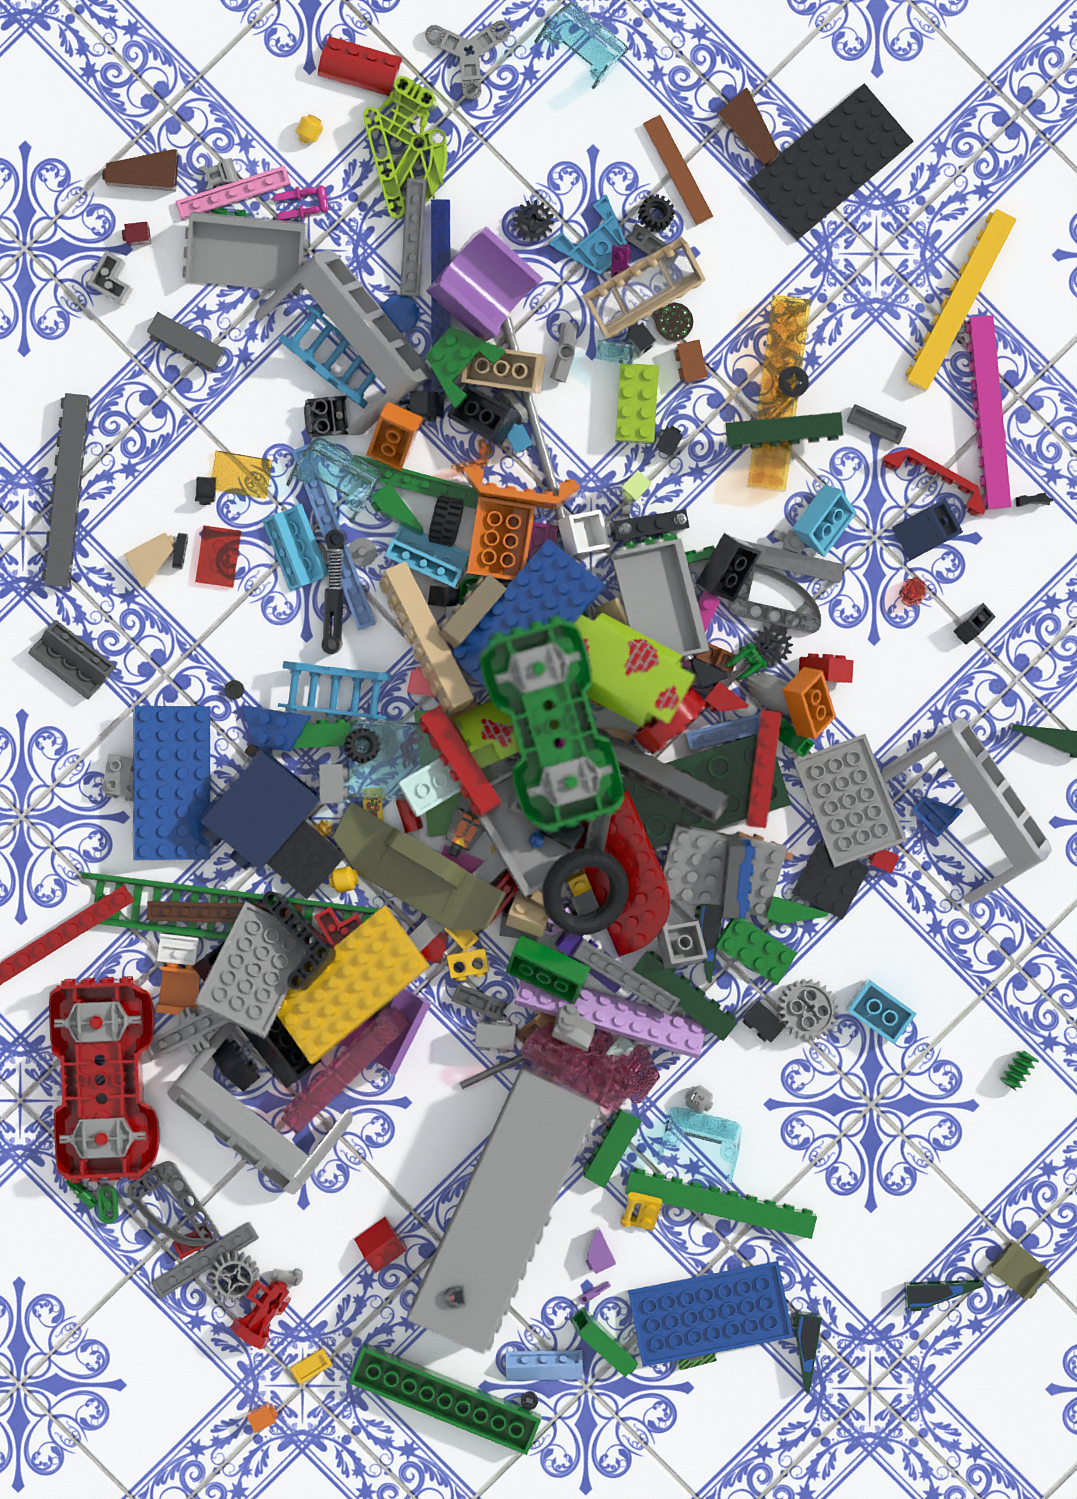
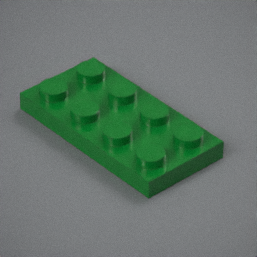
(756, 949)

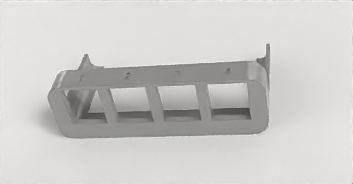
(362, 325)
(989, 796)
(245, 1129)

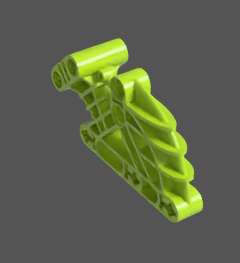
(409, 106)

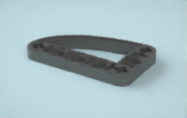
(784, 613)
(180, 1196)

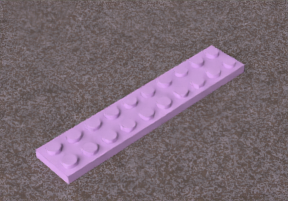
(622, 1018)

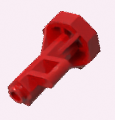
(255, 1326)

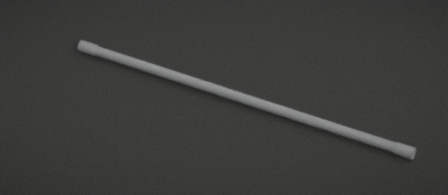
(509, 333)

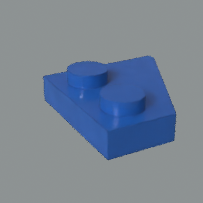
(935, 815)

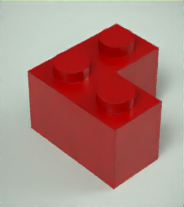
(834, 669)
(333, 929)

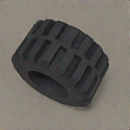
(446, 521)

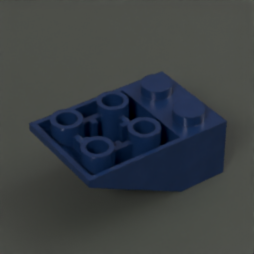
(927, 529)

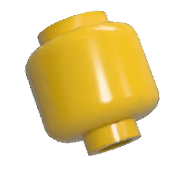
(309, 128)
(343, 879)

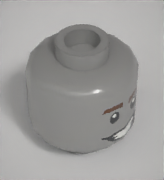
(699, 1099)

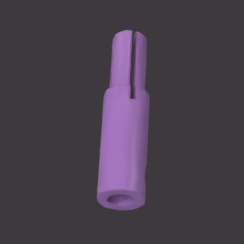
(592, 1293)

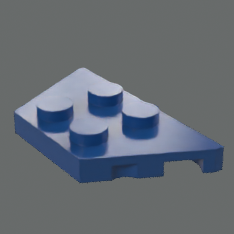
(274, 727)

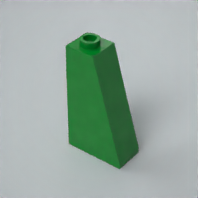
(603, 1342)

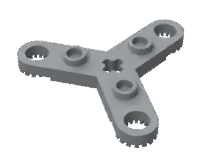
(481, 44)

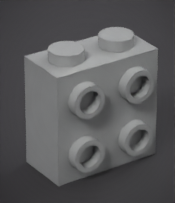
(118, 777)

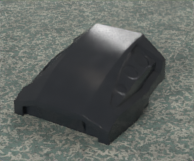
(326, 416)

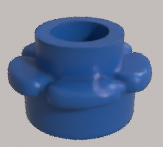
(536, 839)

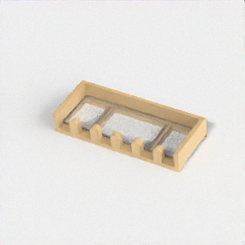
(644, 288)

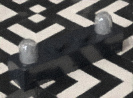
(649, 525)

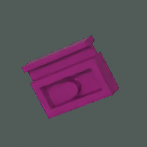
(539, 536)

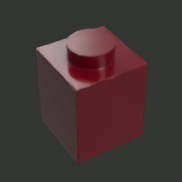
(136, 233)

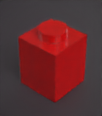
(884, 860)

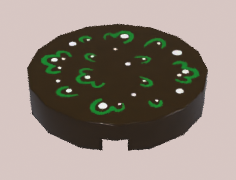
(674, 321)

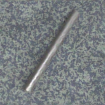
(491, 1071)

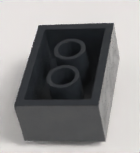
(484, 416)
(728, 567)

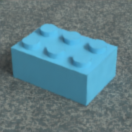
(880, 1011)

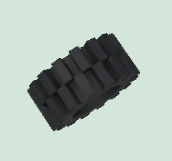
(649, 220)
(373, 745)

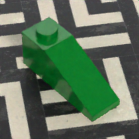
(393, 508)
(788, 911)

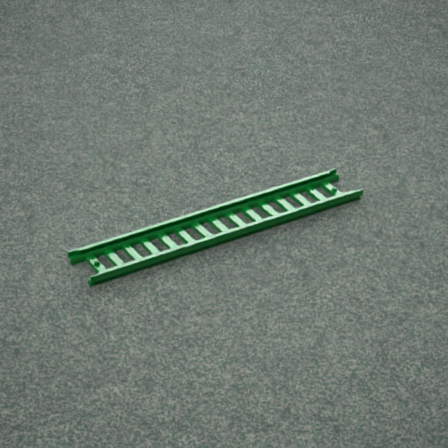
(196, 890)

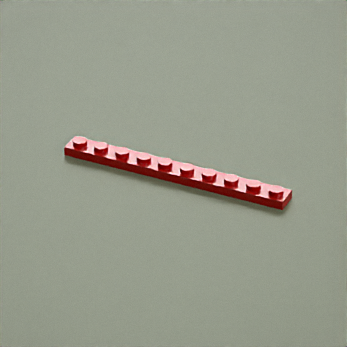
(64, 933)

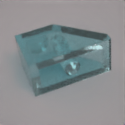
(615, 351)

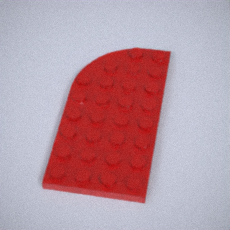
(648, 891)

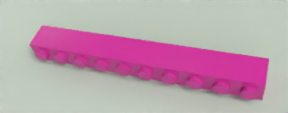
(989, 412)

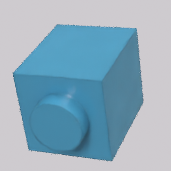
(519, 439)

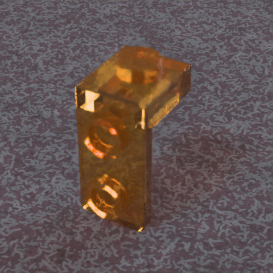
(484, 449)

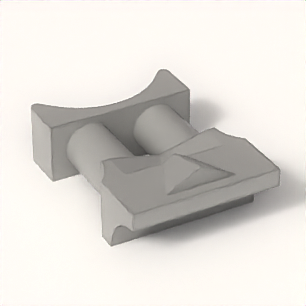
(226, 169)

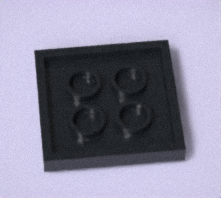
(305, 859)
(829, 886)

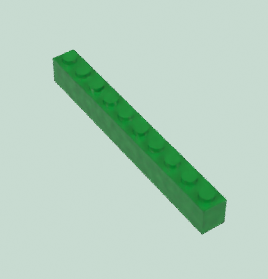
(722, 1204)

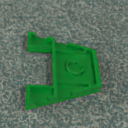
(453, 354)

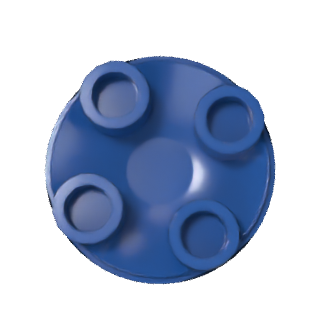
(401, 312)

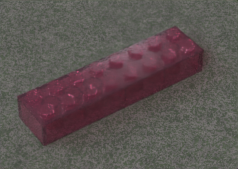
(344, 1068)

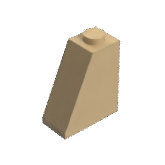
(150, 558)

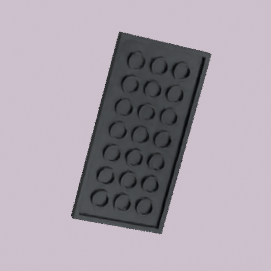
(830, 162)

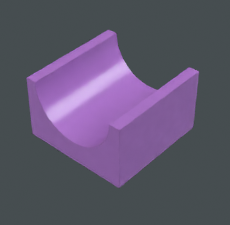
(483, 283)
(414, 1009)

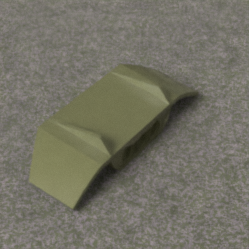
(415, 872)

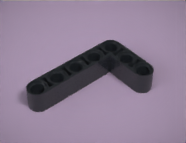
(303, 936)

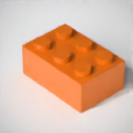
(394, 436)
(809, 703)

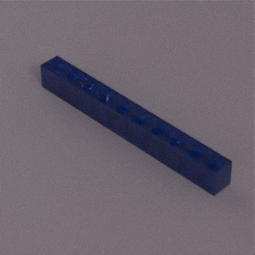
(439, 259)

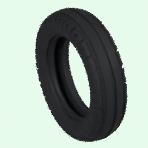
(602, 917)

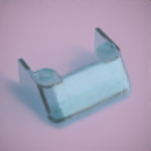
(586, 38)
(339, 471)
(704, 1127)

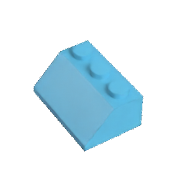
(824, 519)

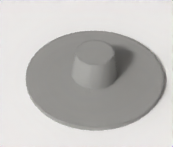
(363, 551)

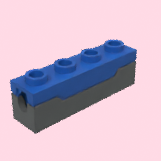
(736, 878)

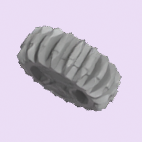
(226, 1273)

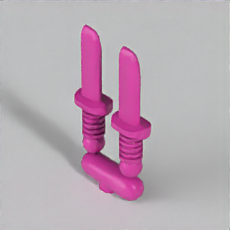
(322, 197)

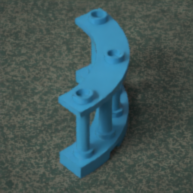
(324, 369)
(336, 675)

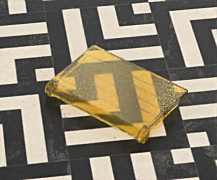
(242, 474)

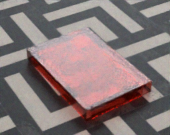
(218, 556)

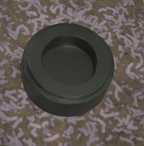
(234, 689)

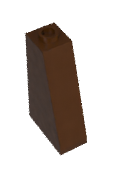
(748, 127)
(147, 171)

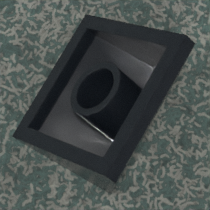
(707, 674)

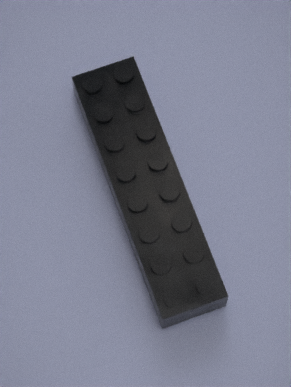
(277, 1047)

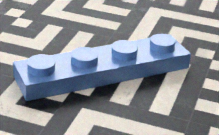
(723, 732)

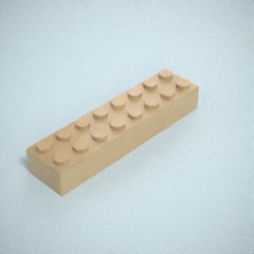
(423, 635)

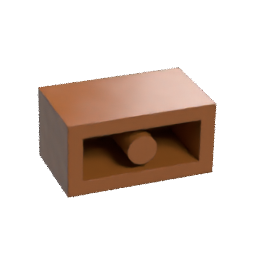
(691, 362)

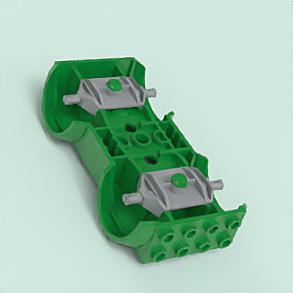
(549, 782)

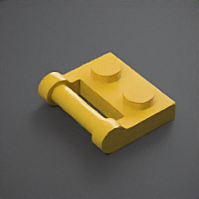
(647, 1212)

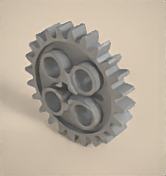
(795, 1020)

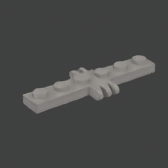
(191, 1032)

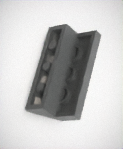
(72, 659)

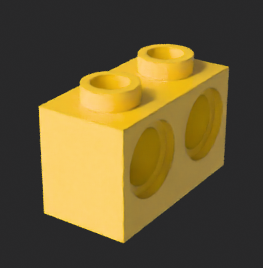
(467, 958)

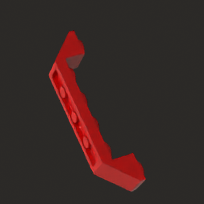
(974, 503)

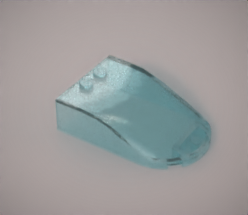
(401, 754)

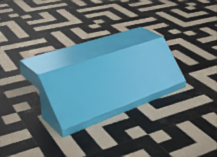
(295, 547)
(426, 557)

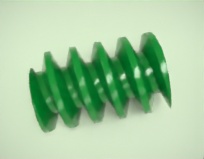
(1018, 1070)

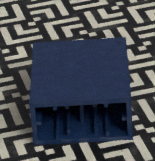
(257, 810)

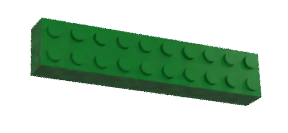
(445, 1398)

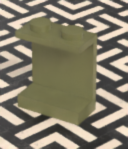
(1019, 1270)

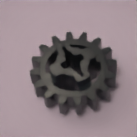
(525, 220)
(768, 636)

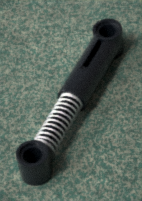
(334, 594)

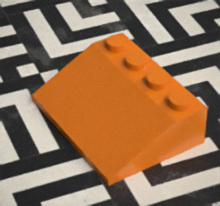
(500, 538)

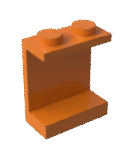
(178, 989)

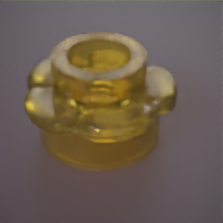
(324, 828)

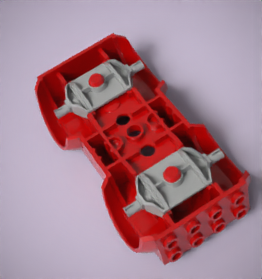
(124, 1132)

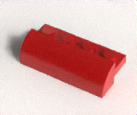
(359, 66)

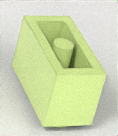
(635, 487)

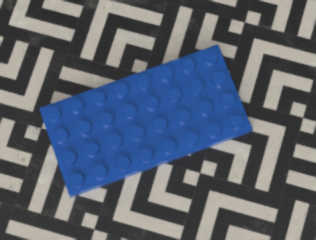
(544, 588)
(170, 782)
(710, 1313)

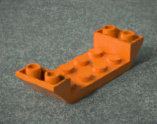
(547, 500)

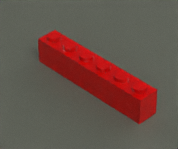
(459, 761)
(763, 769)

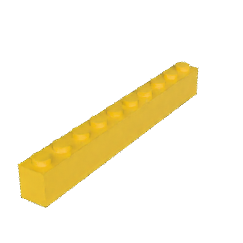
(960, 300)

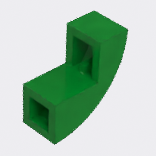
(788, 737)

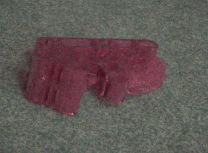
(591, 1070)

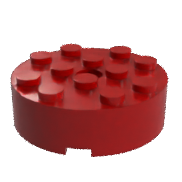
(656, 733)

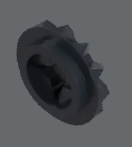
(798, 389)

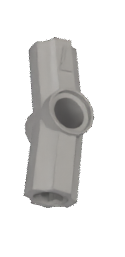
(566, 340)

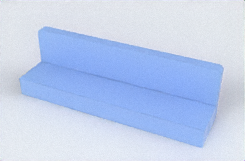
(544, 1365)

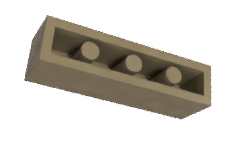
(472, 611)

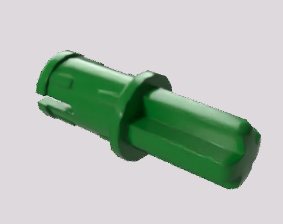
(82, 1193)

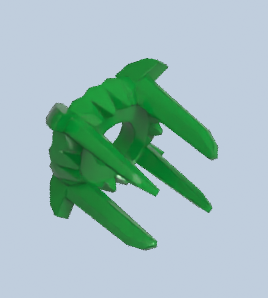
(753, 659)

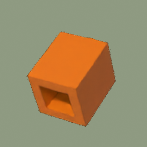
(262, 1416)

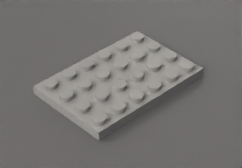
(849, 800)
(697, 866)
(252, 971)

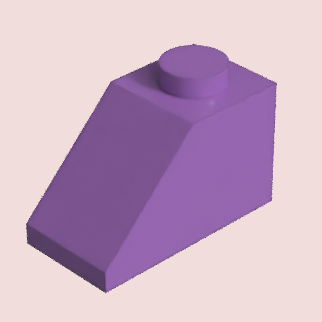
(599, 1253)

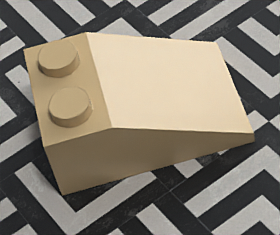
(528, 914)

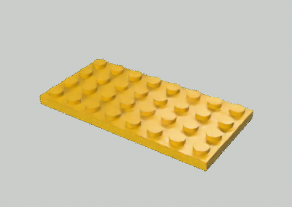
(365, 975)

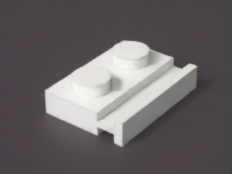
(177, 949)

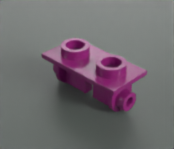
(620, 259)

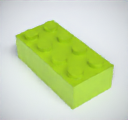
(637, 403)

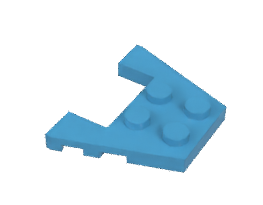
(596, 248)

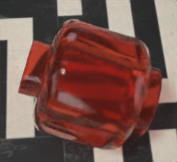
(912, 592)

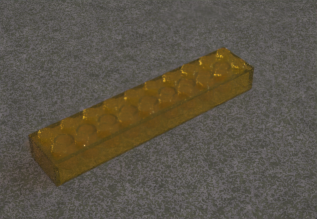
(782, 349)

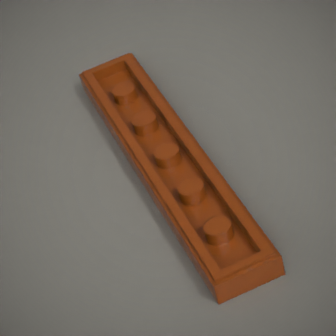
(678, 170)

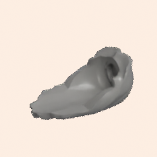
(768, 691)

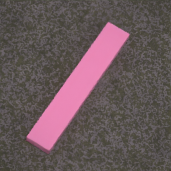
(234, 192)

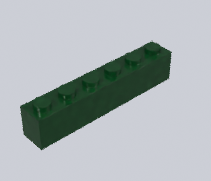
(783, 429)
(691, 999)

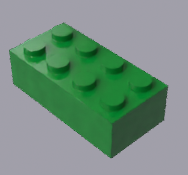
(548, 969)

